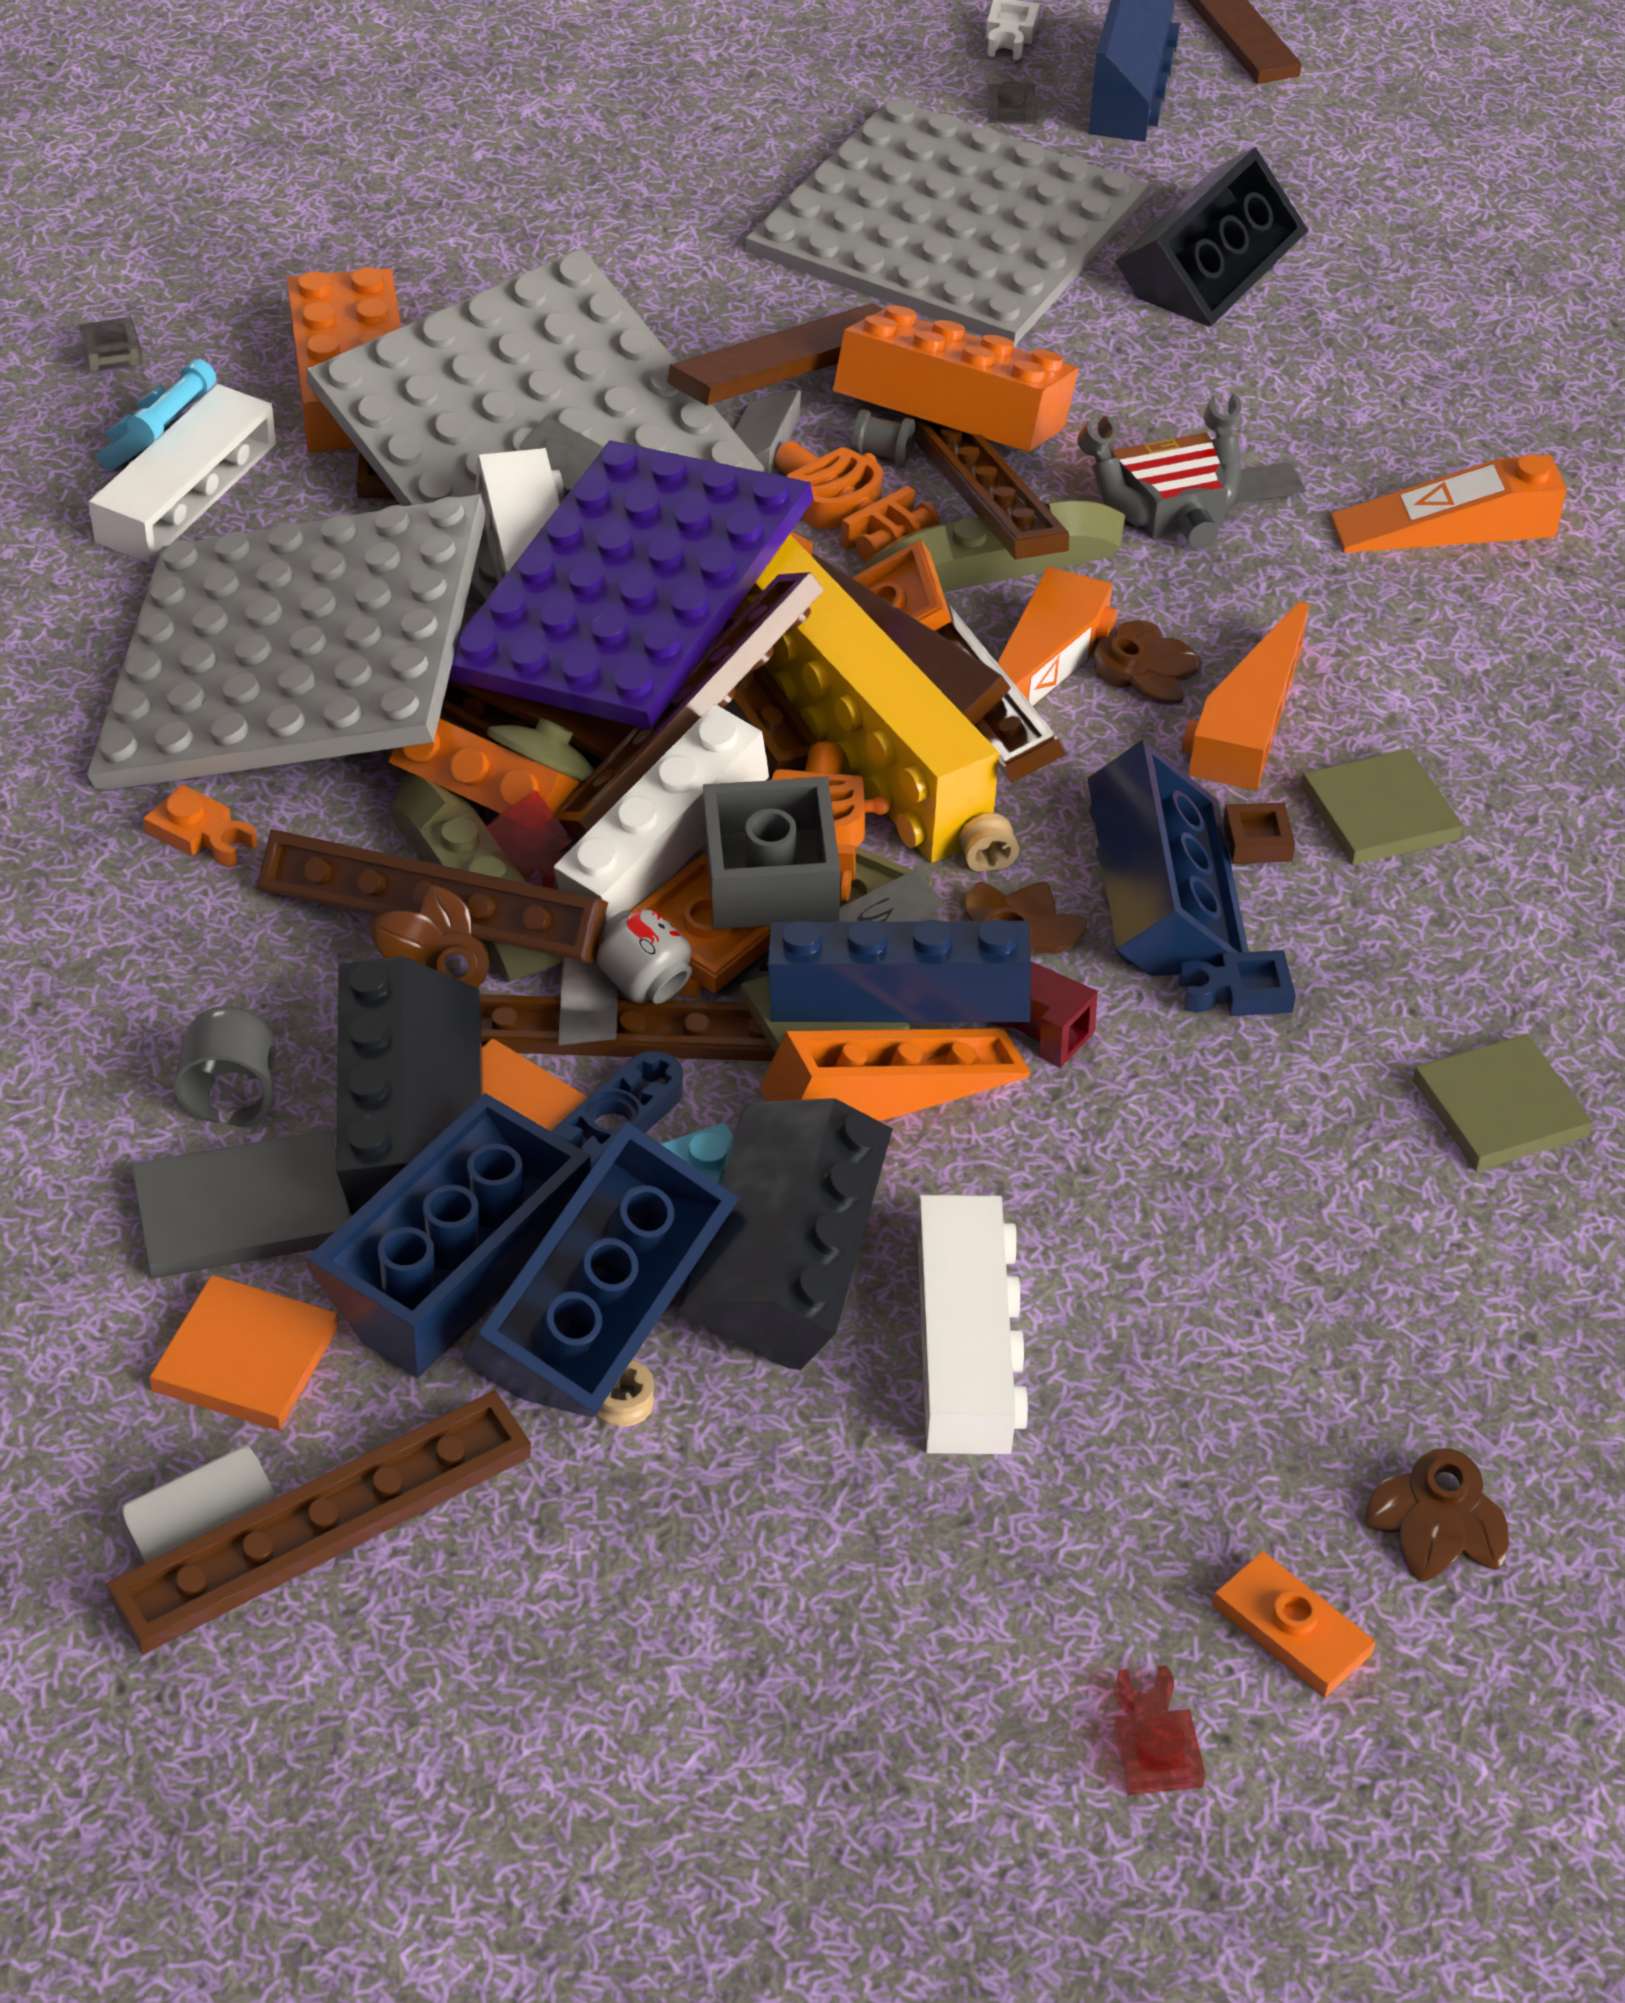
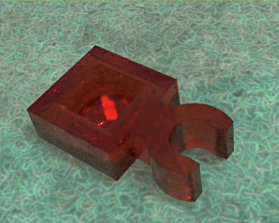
(530, 837)
(1156, 1744)

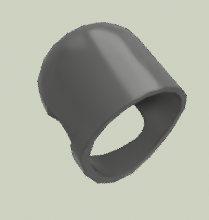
(221, 1043)

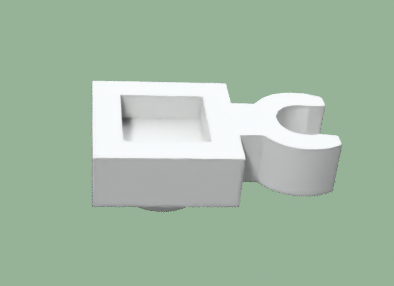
(1011, 25)

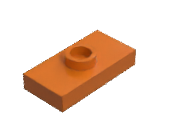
(1294, 1623)

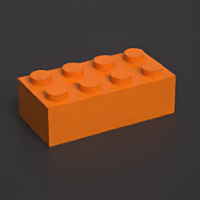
(329, 318)
(956, 377)

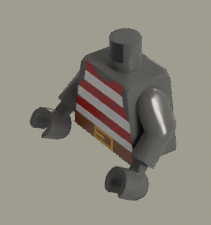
(1173, 482)

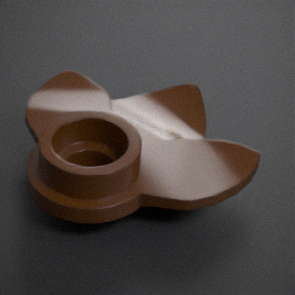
(1146, 660)
(1033, 903)
(432, 935)
(1438, 1522)

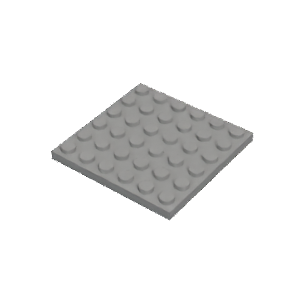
(949, 220)
(491, 372)
(292, 644)

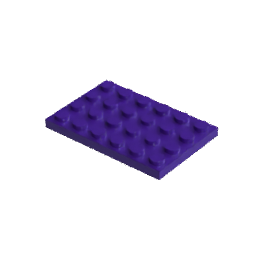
(628, 583)

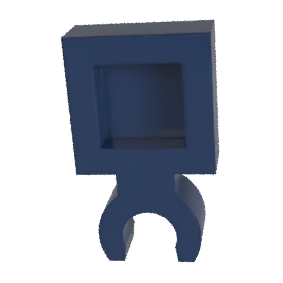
(1245, 981)

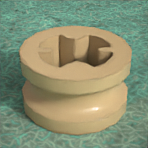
(989, 842)
(634, 1409)

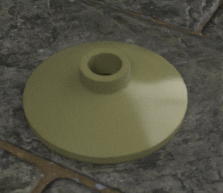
(545, 745)

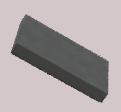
(239, 1203)

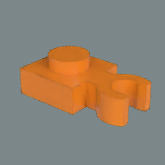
(194, 821)

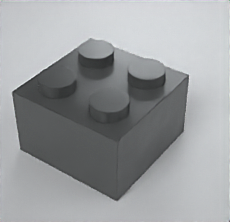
(771, 852)

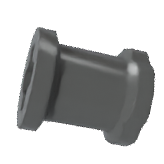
(883, 437)

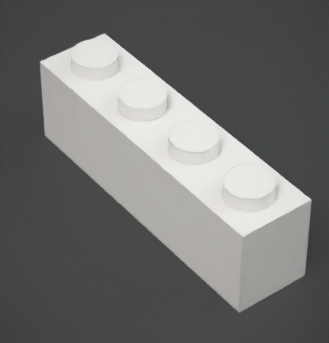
(182, 473)
(518, 499)
(661, 816)
(967, 1325)

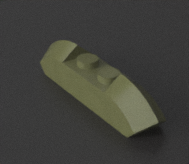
(970, 554)
(451, 834)

